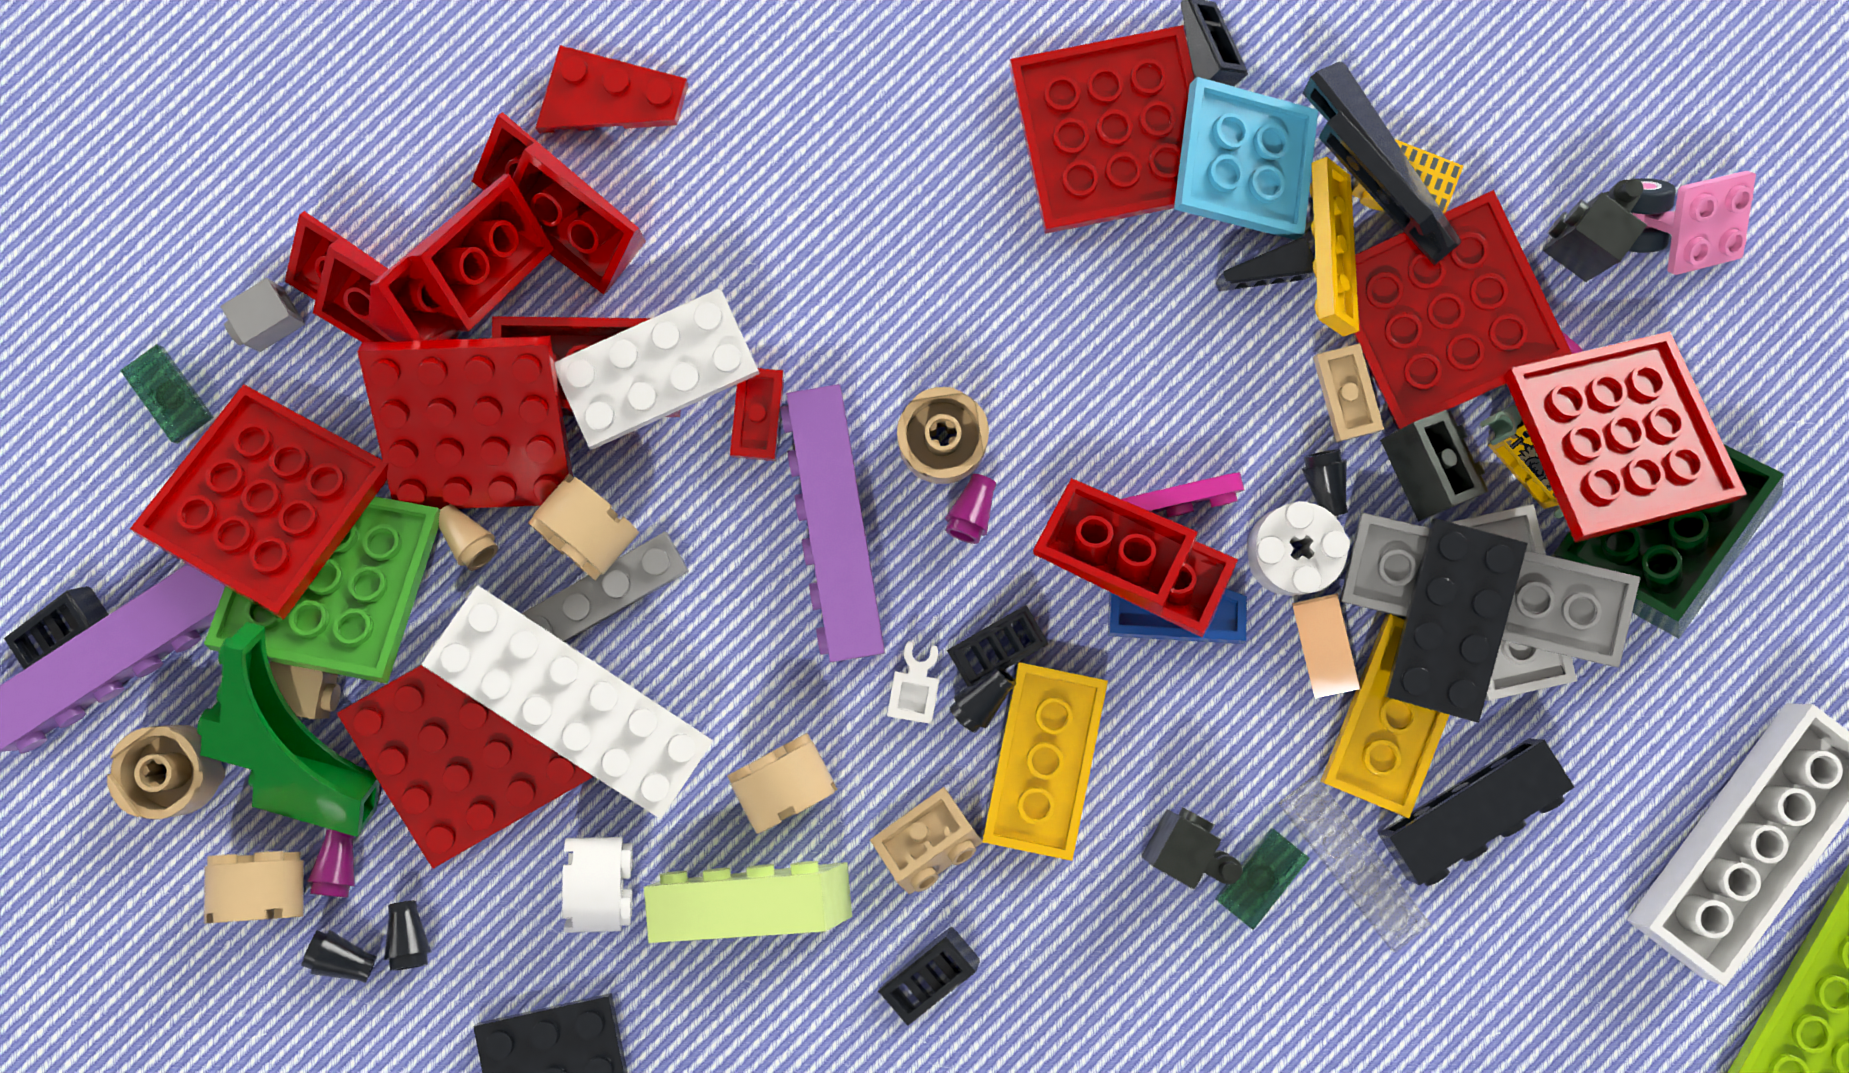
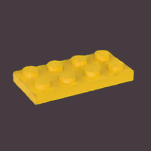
(1384, 741)
(1045, 761)

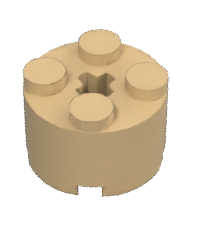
(960, 417)
(583, 526)
(149, 753)
(782, 783)
(253, 887)

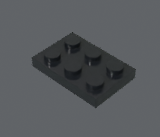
(554, 1039)

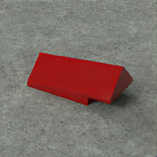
(578, 221)
(460, 268)
(336, 278)
(1136, 556)

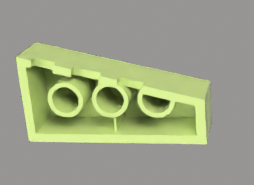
(748, 903)

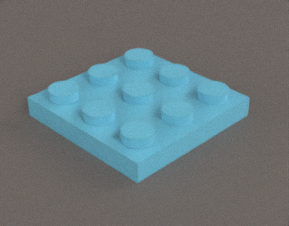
(1246, 159)

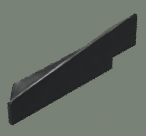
(1376, 160)

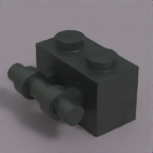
(1598, 231)
(1434, 464)
(1188, 850)

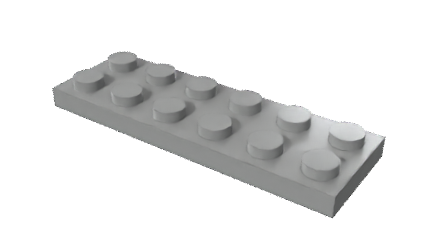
(1554, 607)

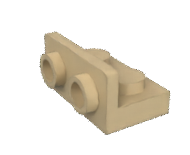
(926, 842)

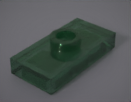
(167, 394)
(1263, 878)

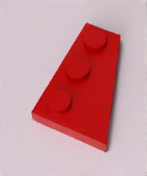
(606, 92)

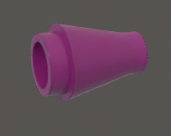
(971, 511)
(334, 866)

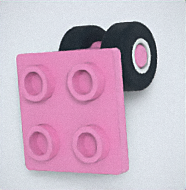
(1706, 224)

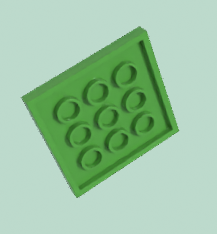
(355, 605)

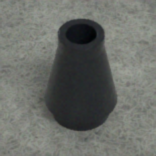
(1327, 480)
(981, 700)
(405, 937)
(337, 957)

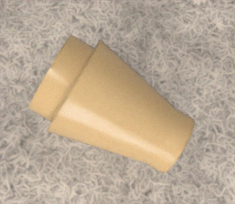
(466, 538)

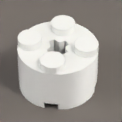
(1322, 542)
(594, 884)

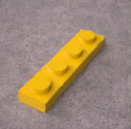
(1334, 247)

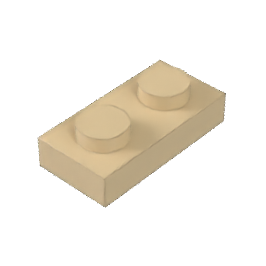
(1348, 393)

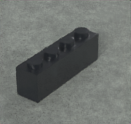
(1477, 811)

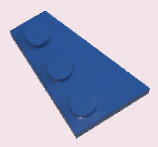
(1135, 622)

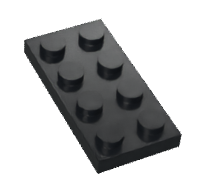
(1455, 620)

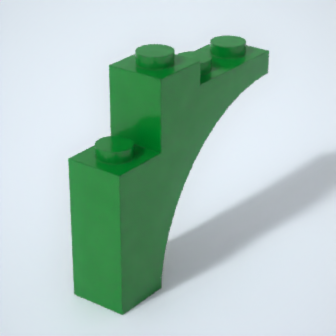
(288, 763)

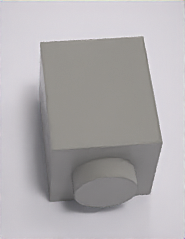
(261, 316)

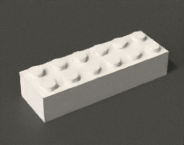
(567, 702)
(1752, 845)

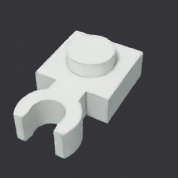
(914, 693)

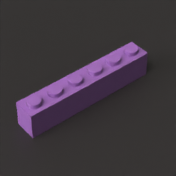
(834, 524)
(105, 657)

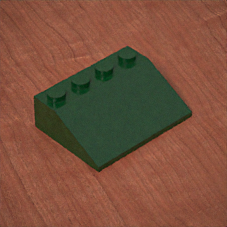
(1686, 554)

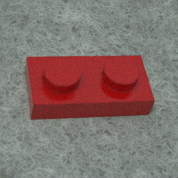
(758, 416)

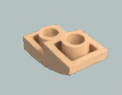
(1326, 645)

